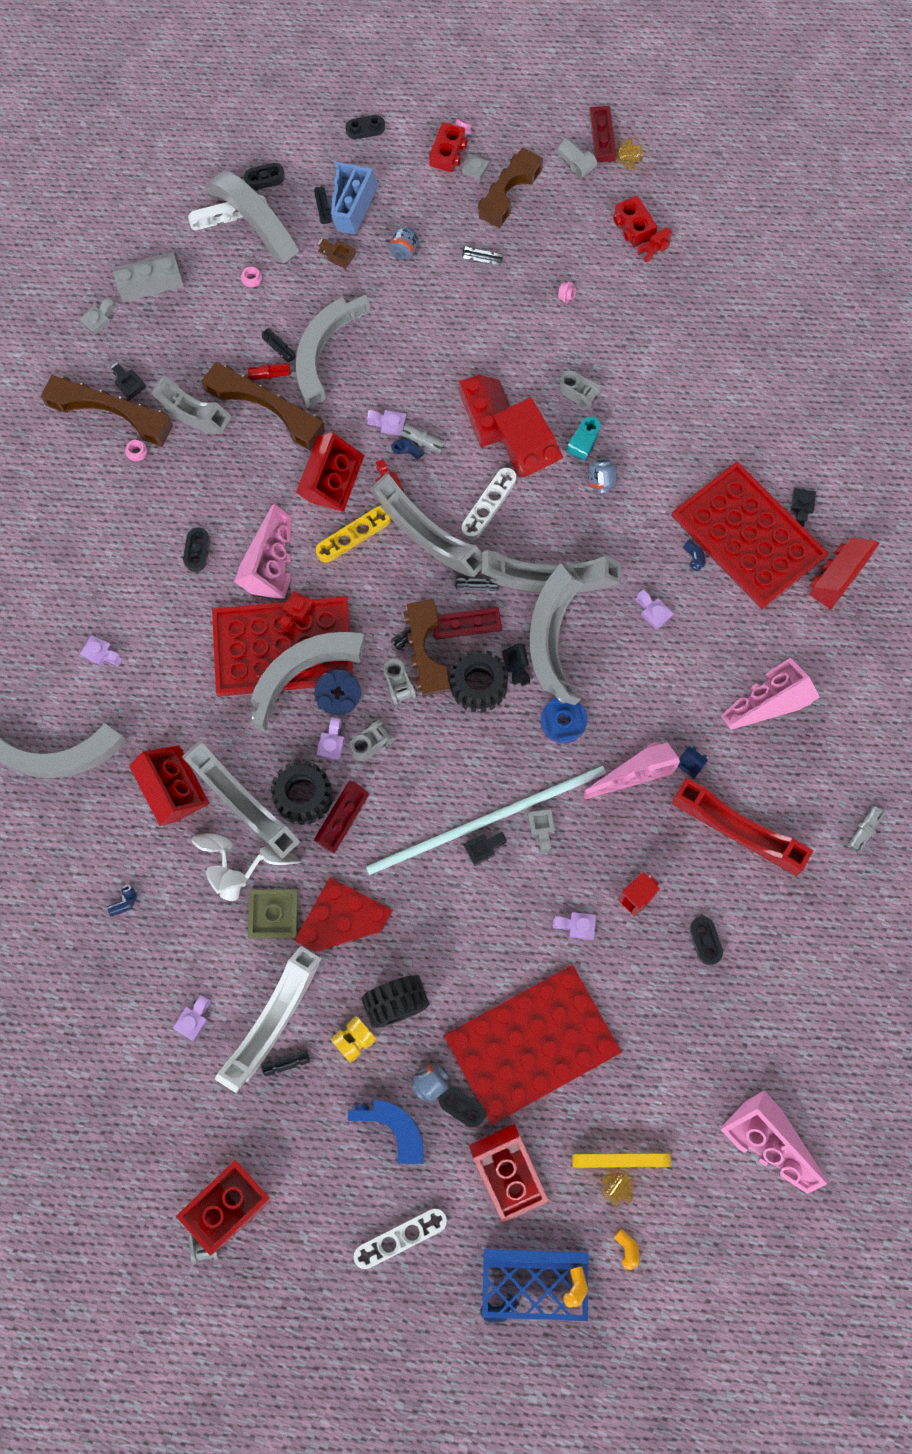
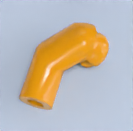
(631, 1249)
(579, 1289)

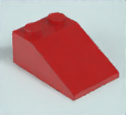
(527, 438)
(508, 1173)
(223, 1208)

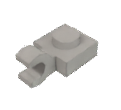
(96, 318)
(542, 825)

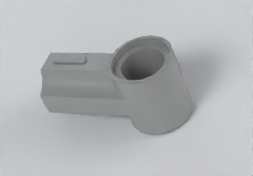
(579, 161)

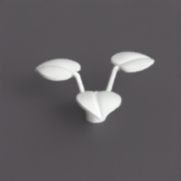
(230, 881)

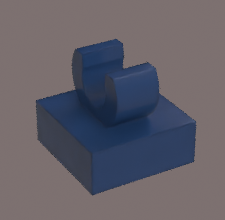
(692, 762)

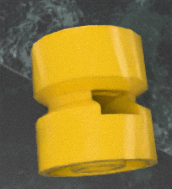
(362, 1037)

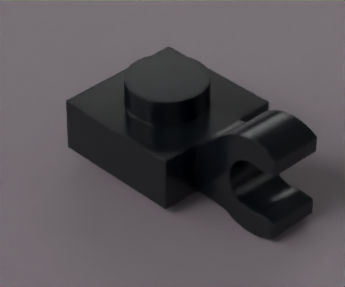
(128, 381)
(803, 503)
(515, 660)
(481, 848)

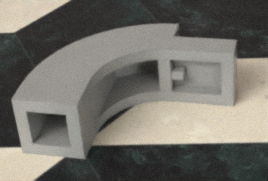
(203, 416)

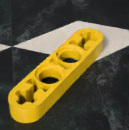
(351, 531)
(620, 1160)

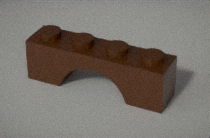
(523, 169)
(422, 620)

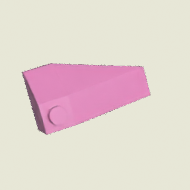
(264, 562)
(782, 693)
(650, 764)
(767, 1131)

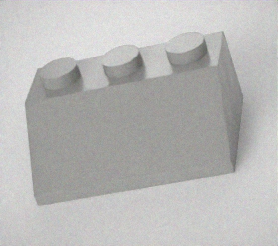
(147, 276)

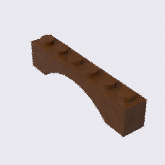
(228, 385)
(68, 396)

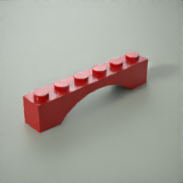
(774, 847)

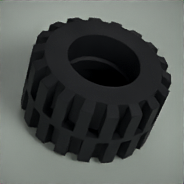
(478, 698)
(294, 775)
(395, 1001)

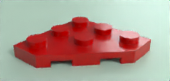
(341, 917)

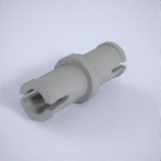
(423, 438)
(866, 829)

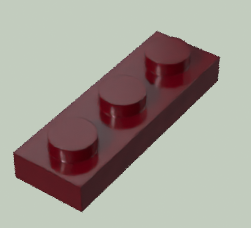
(602, 134)
(468, 623)
(341, 816)

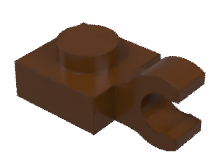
(337, 253)

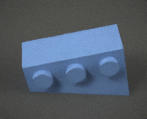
(352, 196)

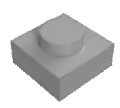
(475, 167)

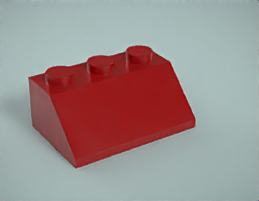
(482, 399)
(330, 472)
(842, 570)
(168, 784)

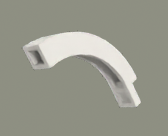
(272, 1021)

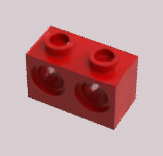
(447, 147)
(634, 221)
(639, 893)

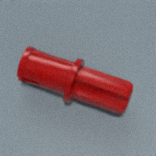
(268, 371)

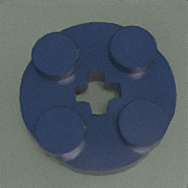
(327, 700)

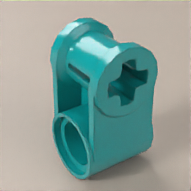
(584, 440)

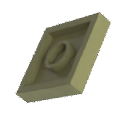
(273, 913)

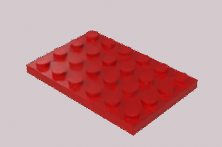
(749, 535)
(252, 638)
(532, 1044)

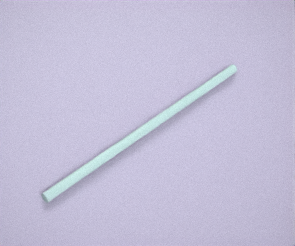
(485, 820)

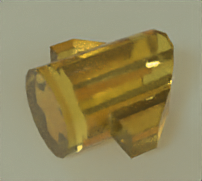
(629, 154)
(617, 1188)

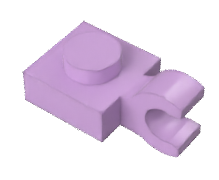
(390, 423)
(655, 612)
(100, 651)
(331, 744)
(579, 925)
(192, 1021)

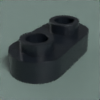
(365, 127)
(264, 176)
(194, 550)
(706, 941)
(461, 1107)

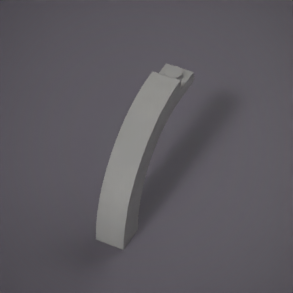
(256, 212)
(314, 339)
(445, 548)
(532, 577)
(545, 630)
(307, 653)
(65, 763)
(240, 801)

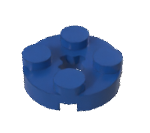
(563, 733)

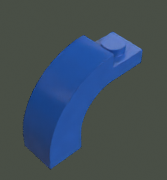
(406, 1132)

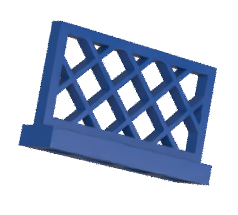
(532, 1260)

